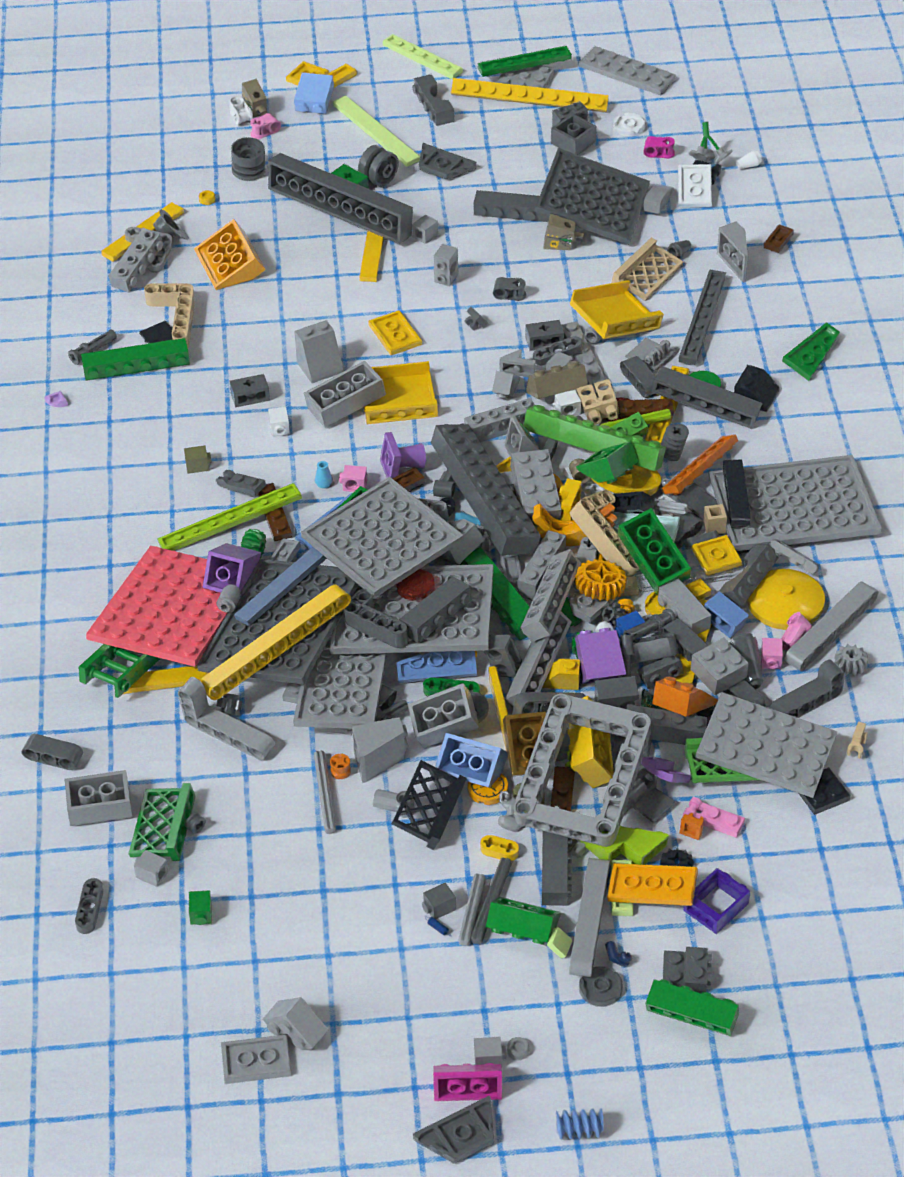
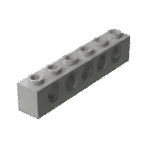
(550, 595)

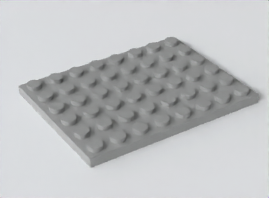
(801, 502)
(462, 632)

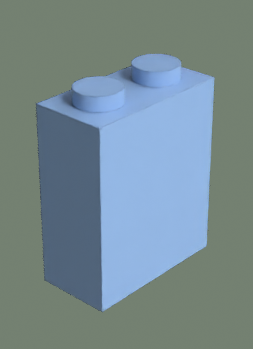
(314, 93)

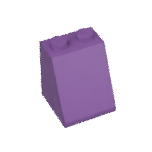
(228, 566)
(599, 655)

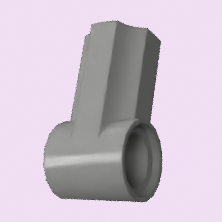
(391, 800)

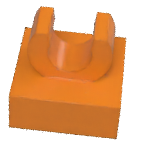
(607, 513)
(691, 826)

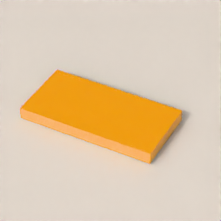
(652, 884)

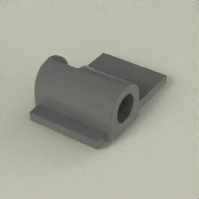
(647, 798)

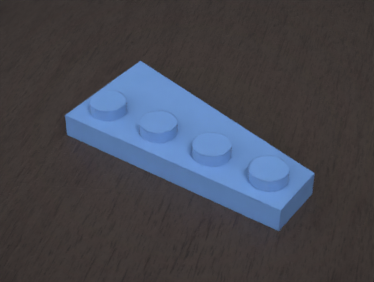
(437, 665)

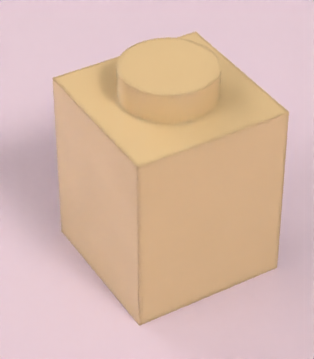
(715, 518)

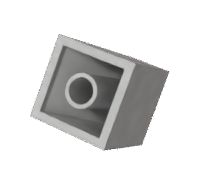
(318, 351)
(379, 746)

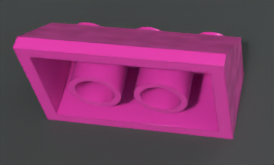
(467, 1082)

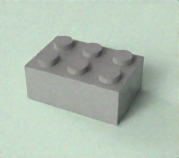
(443, 713)
(98, 798)

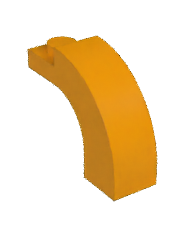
(546, 522)

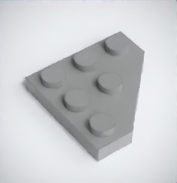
(585, 607)

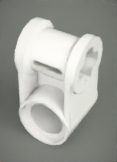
(240, 110)

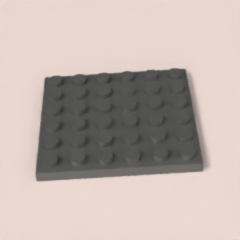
(593, 196)

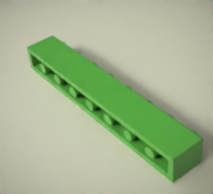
(590, 436)

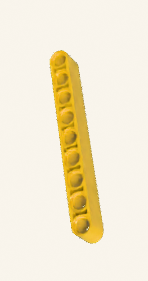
(275, 642)

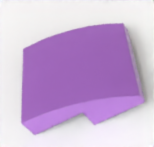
(664, 769)

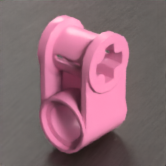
(264, 126)

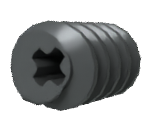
(674, 441)

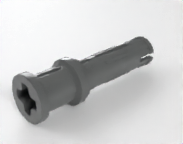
(102, 340)
(655, 623)

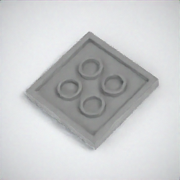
(534, 77)

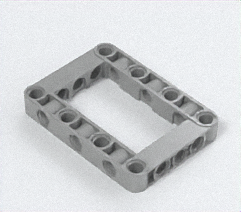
(597, 717)

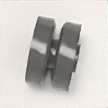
(378, 165)

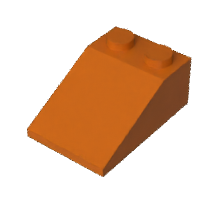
(681, 697)

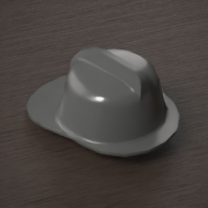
(167, 225)

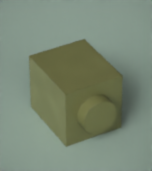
(197, 459)

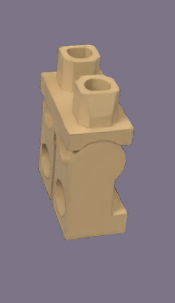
(601, 406)

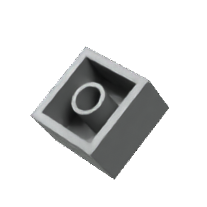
(573, 134)

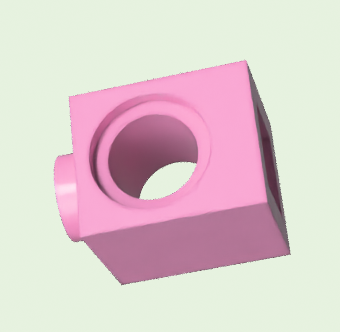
(353, 477)
(771, 653)

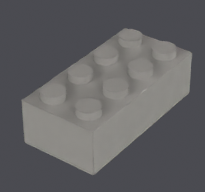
(344, 393)
(535, 482)

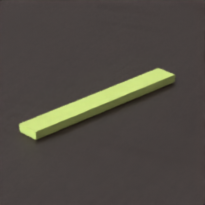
(376, 130)

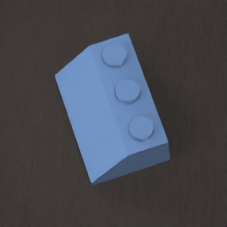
(471, 759)

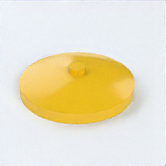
(635, 480)
(784, 594)

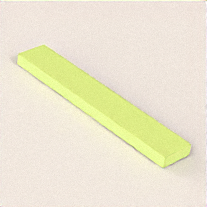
(422, 56)

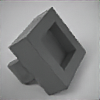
(476, 318)

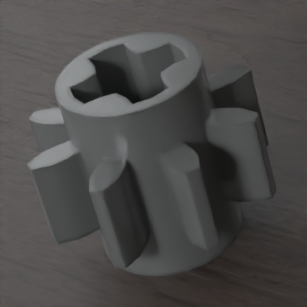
(612, 612)
(229, 703)

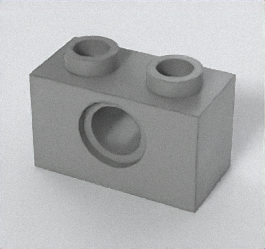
(446, 265)

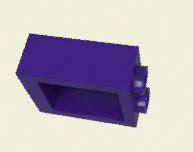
(707, 915)

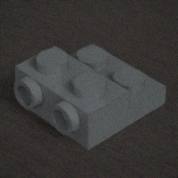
(688, 968)

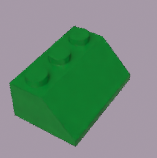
(609, 463)
(522, 920)

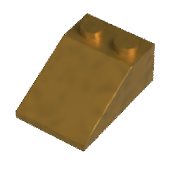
(520, 738)

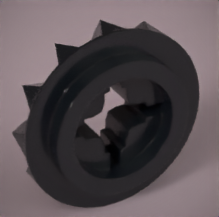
(669, 857)

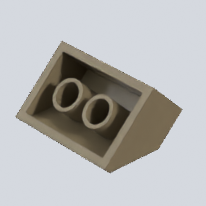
(557, 380)

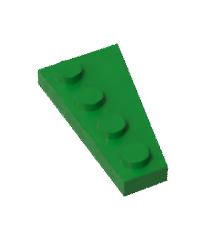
(810, 352)

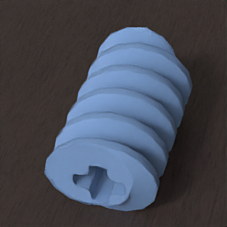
(579, 1124)

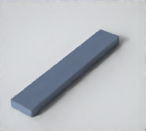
(280, 586)

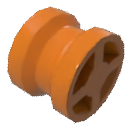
(340, 766)

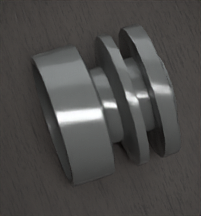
(248, 158)

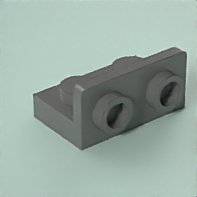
(659, 670)

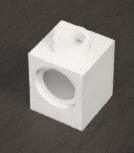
(567, 403)
(278, 421)

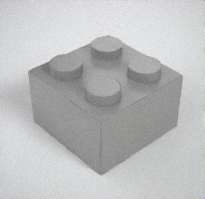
(719, 666)

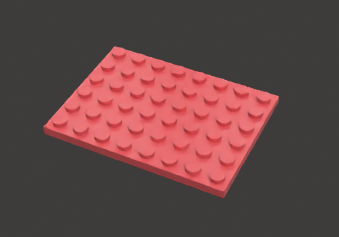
(162, 609)

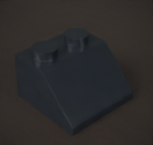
(757, 385)

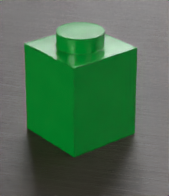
(200, 907)

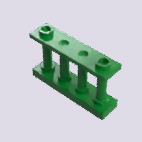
(103, 658)

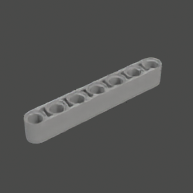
(831, 626)
(589, 917)

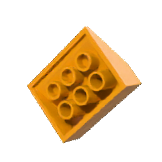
(229, 257)

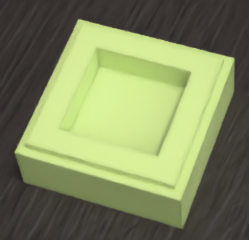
(559, 942)

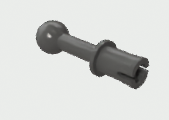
(627, 651)

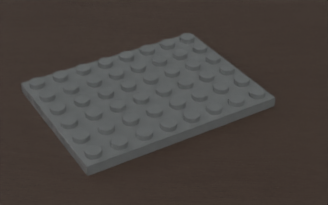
(297, 661)

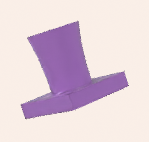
(395, 457)

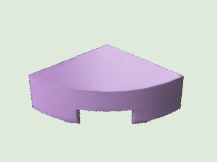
(56, 399)

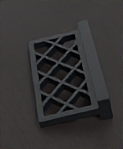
(445, 806)

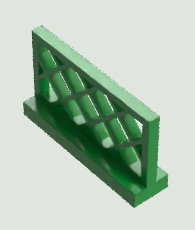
(176, 835)

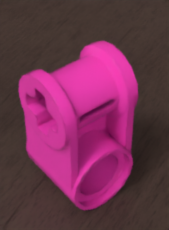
(658, 146)

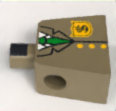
(254, 97)
(561, 233)

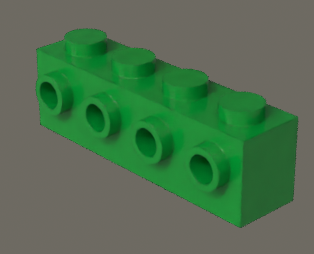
(692, 1007)

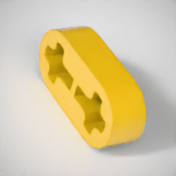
(499, 847)

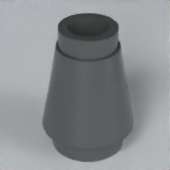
(679, 248)

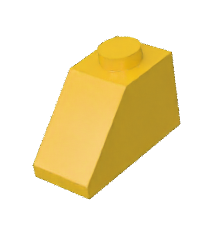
(563, 675)

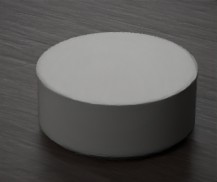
(518, 1048)

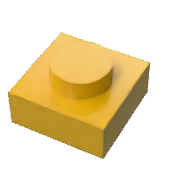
(699, 589)

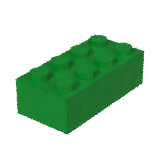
(653, 550)

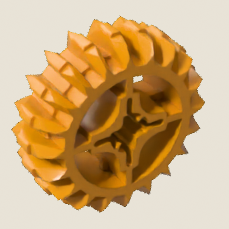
(600, 579)

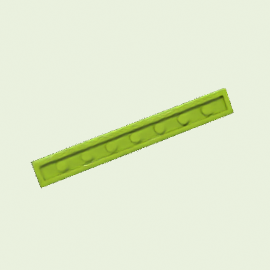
(230, 518)

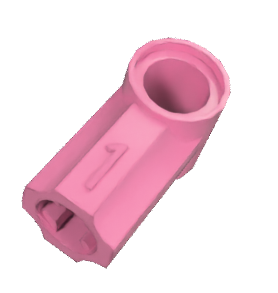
(797, 628)

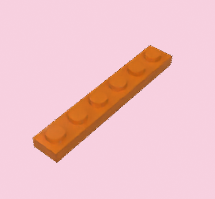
(700, 464)

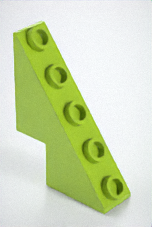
(632, 843)

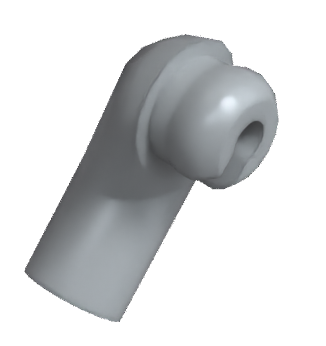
(507, 802)
(509, 823)

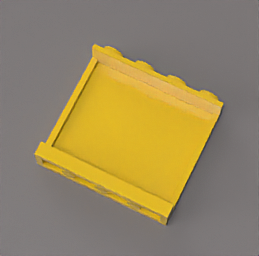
(614, 310)
(407, 394)

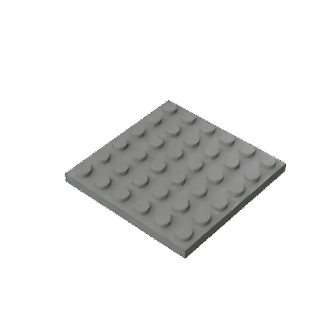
(382, 536)

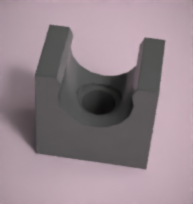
(616, 691)

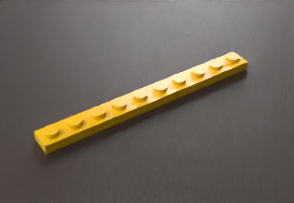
(528, 94)

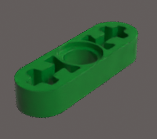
(445, 683)

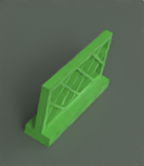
(712, 776)

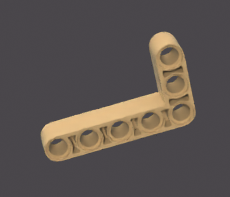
(174, 295)
(600, 532)

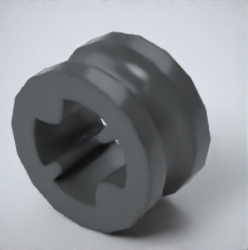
(195, 823)

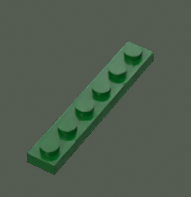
(524, 61)

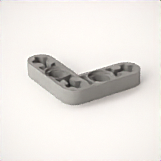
(132, 232)

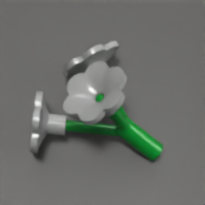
(703, 152)

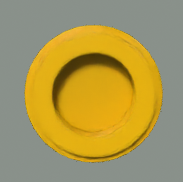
(207, 197)

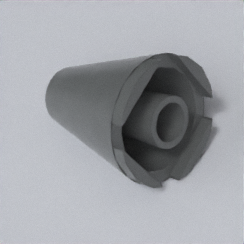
(748, 648)

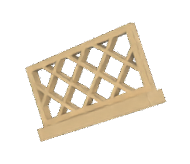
(636, 263)

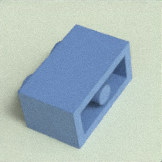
(726, 614)

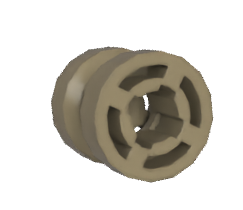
(577, 475)

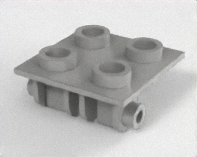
(652, 353)

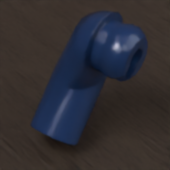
(622, 959)

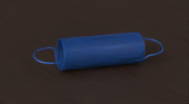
(438, 926)

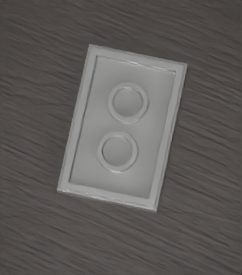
(256, 1059)

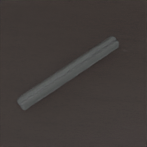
(493, 893)

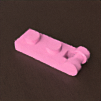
(716, 818)

